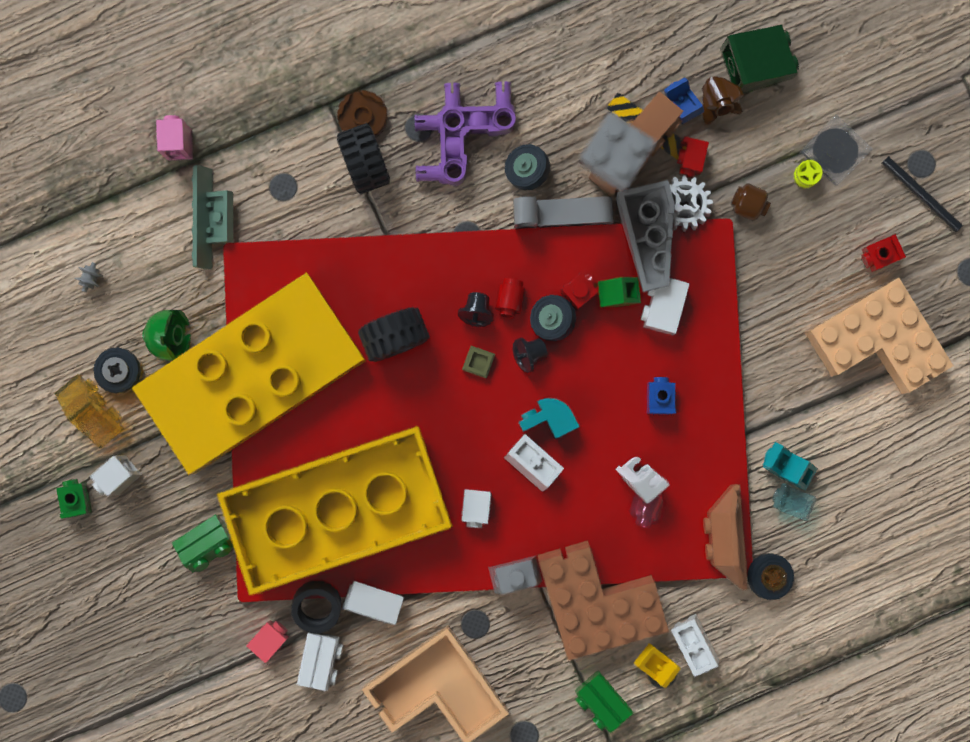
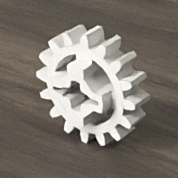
(692, 210)

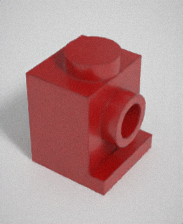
(692, 157)
(892, 249)

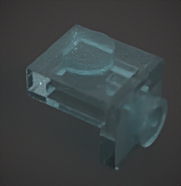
(793, 502)

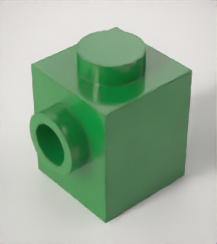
(619, 292)

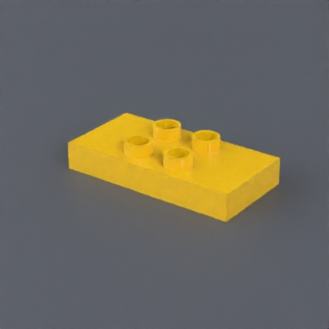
(248, 374)
(334, 510)

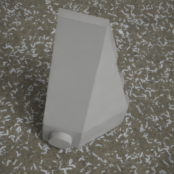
(648, 227)

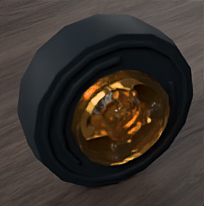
(779, 580)

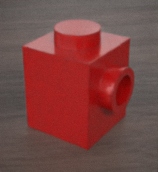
(580, 290)

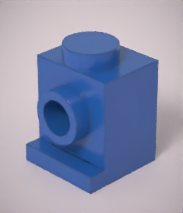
(658, 406)

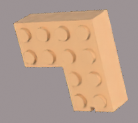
(883, 324)
(442, 674)

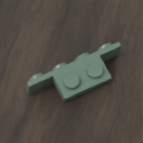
(210, 217)

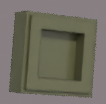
(478, 362)

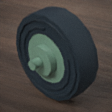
(527, 167)
(553, 318)

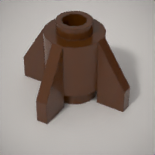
(720, 98)

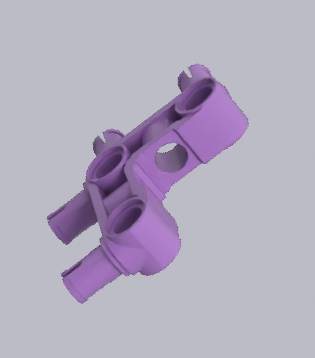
(472, 121)

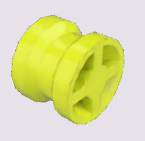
(812, 172)

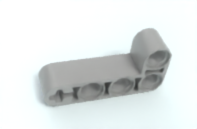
(536, 213)

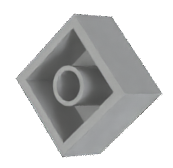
(616, 152)

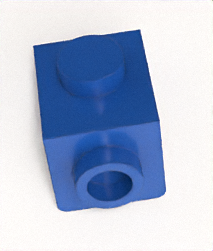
(681, 95)

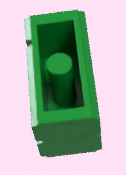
(204, 544)
(603, 701)

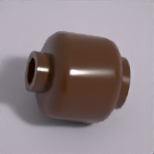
(750, 202)

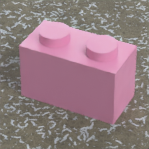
(174, 138)

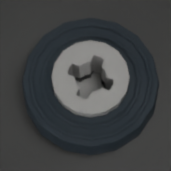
(126, 374)

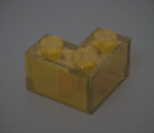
(88, 411)

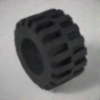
(363, 158)
(393, 334)

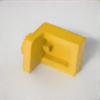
(657, 665)

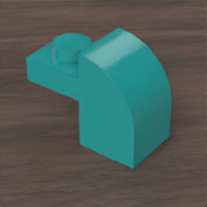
(555, 413)
(789, 466)

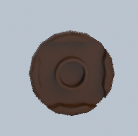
(362, 108)

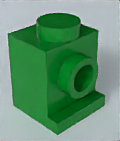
(82, 501)

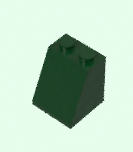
(759, 58)

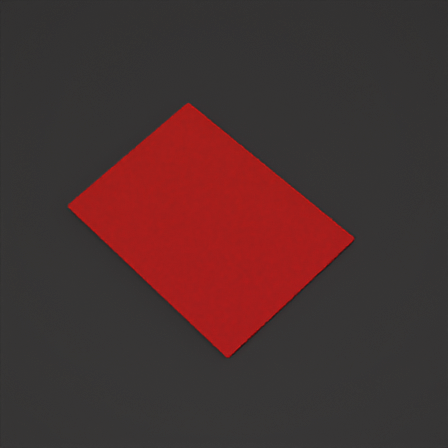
(475, 419)

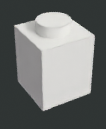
(476, 508)

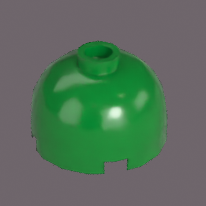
(166, 334)

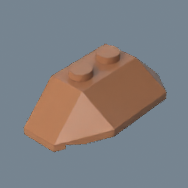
(726, 537)

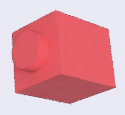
(268, 640)

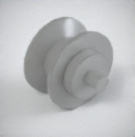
(89, 277)

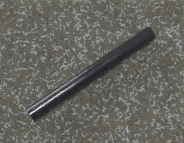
(922, 194)

